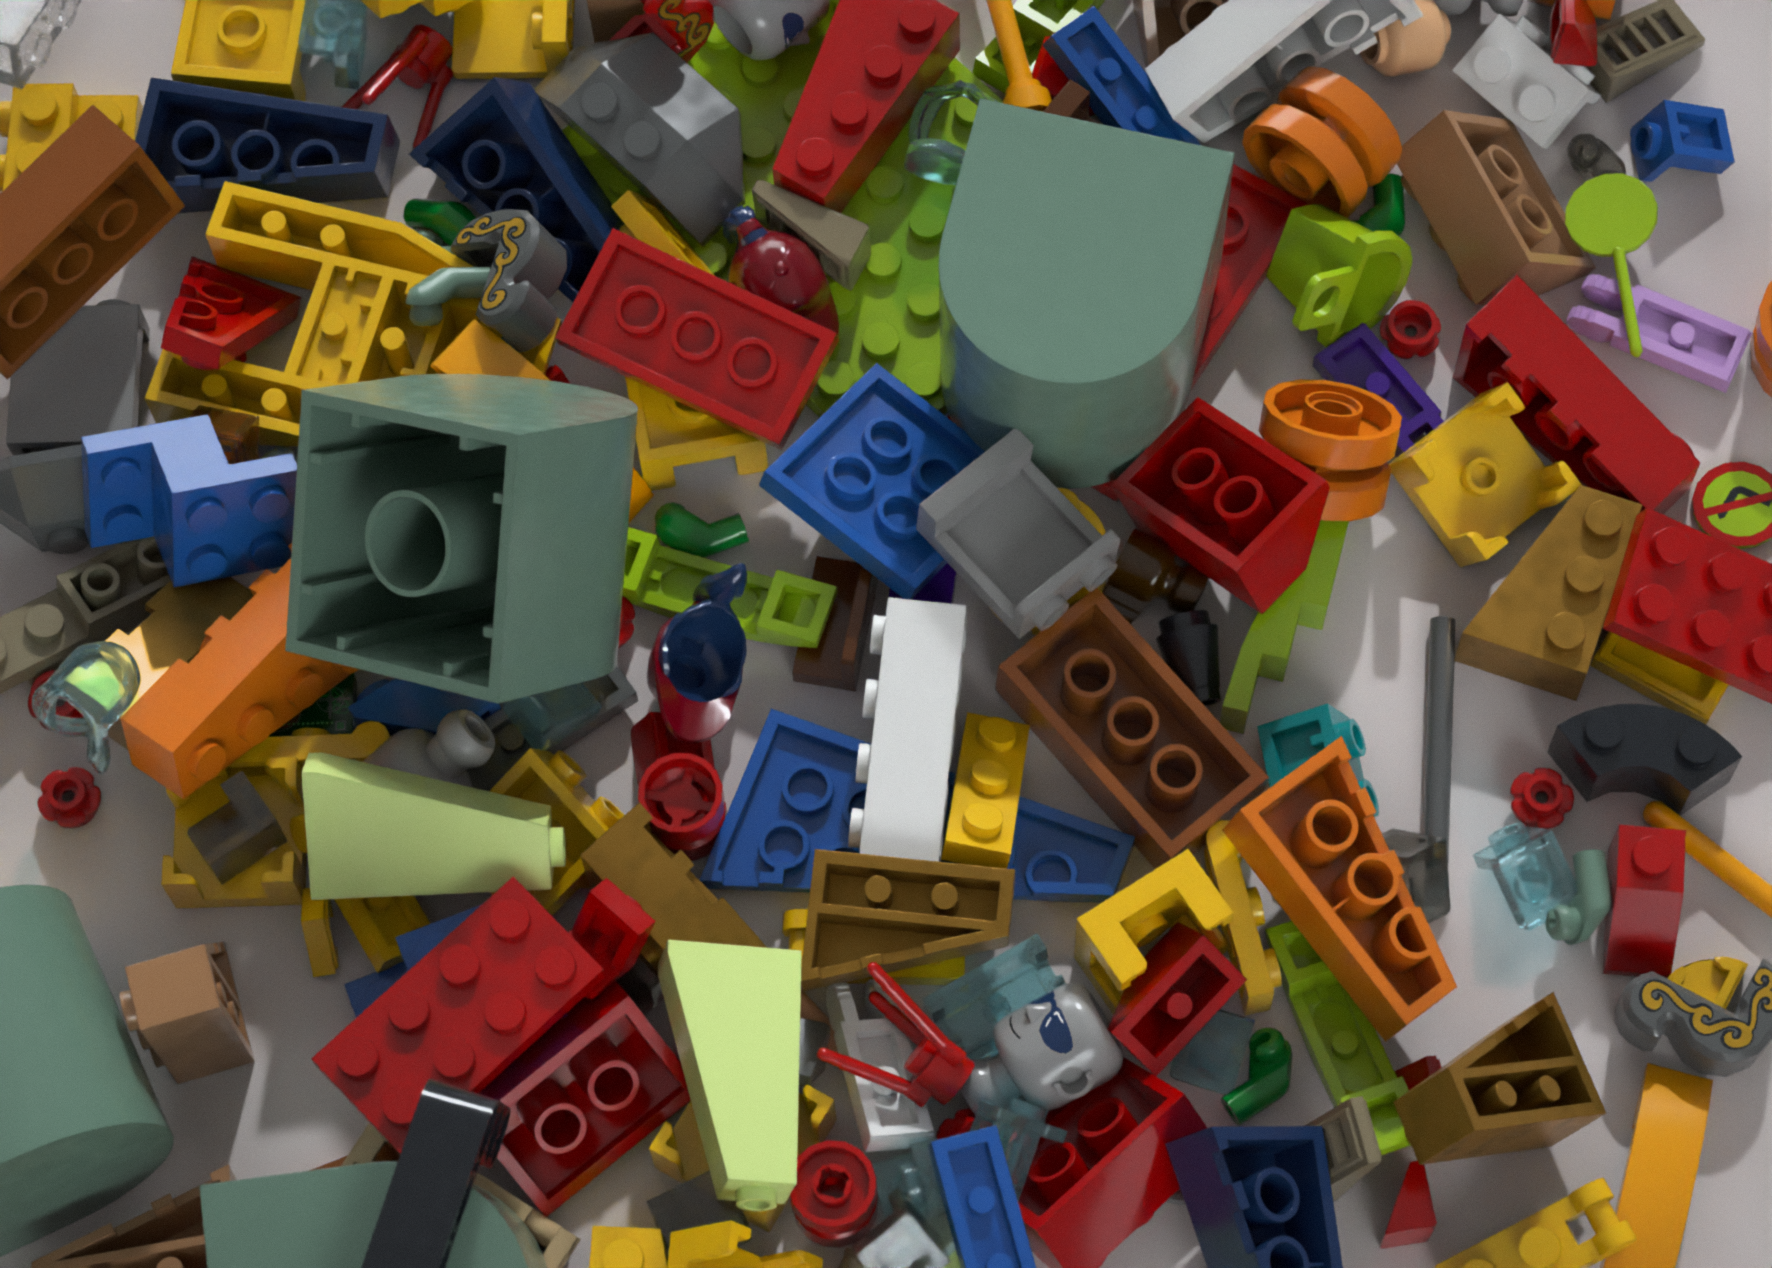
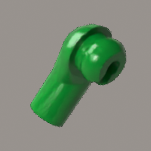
(1388, 207)
(441, 216)
(692, 535)
(1267, 1078)

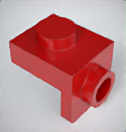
(611, 931)

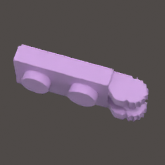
(1669, 331)

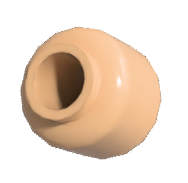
(1410, 47)

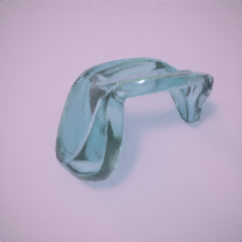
(932, 157)
(101, 685)

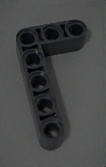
(434, 1176)

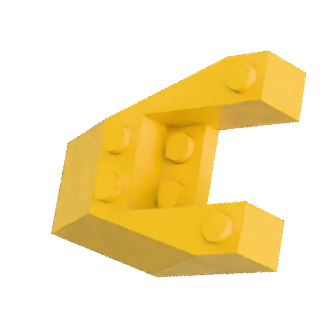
(352, 324)

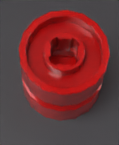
(685, 803)
(834, 1194)

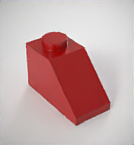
(1646, 898)
(1174, 997)

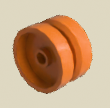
(1323, 141)
(1339, 436)

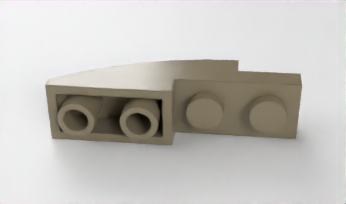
(83, 609)

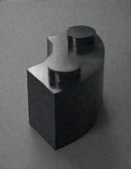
(1644, 753)

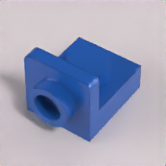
(1681, 138)

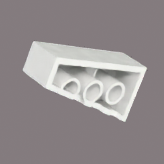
(1257, 46)
(911, 730)

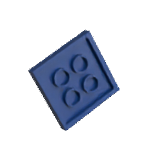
(866, 473)

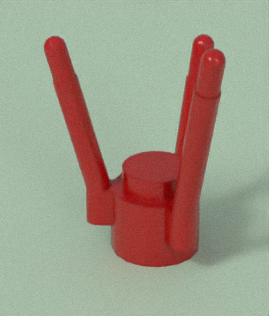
(415, 62)
(936, 1063)

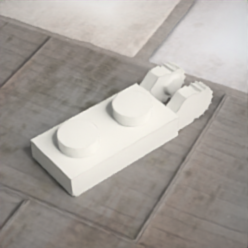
(882, 1115)

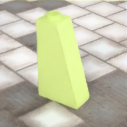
(419, 835)
(739, 1053)

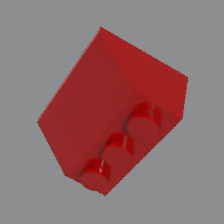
(1226, 503)
(585, 1096)
(1109, 1170)

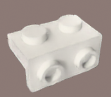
(1521, 80)

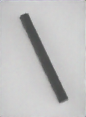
(1439, 728)

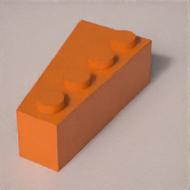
(228, 695)
(1344, 888)

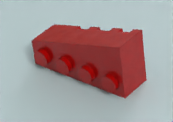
(863, 93)
(1572, 401)

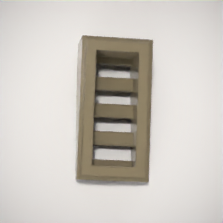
(1616, 79)
(835, 239)
(1349, 1143)

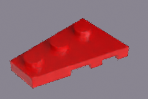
(223, 315)

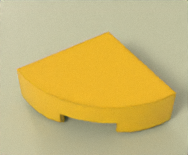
(318, 934)
(1711, 978)

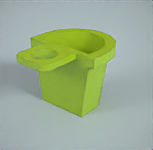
(1337, 271)

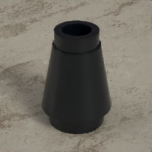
(1192, 652)

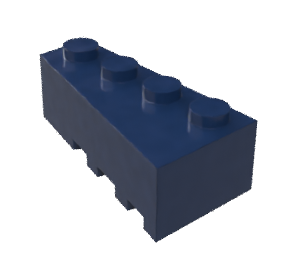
(263, 142)
(513, 155)
(1259, 1196)

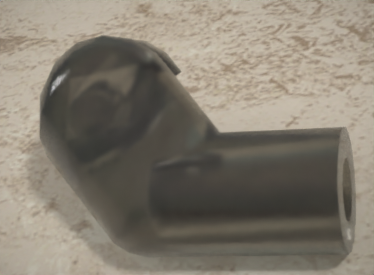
(1592, 157)

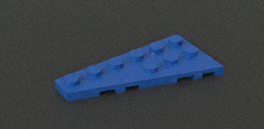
(802, 798)

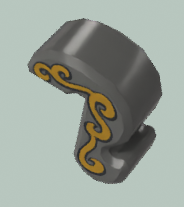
(522, 277)
(1698, 1029)

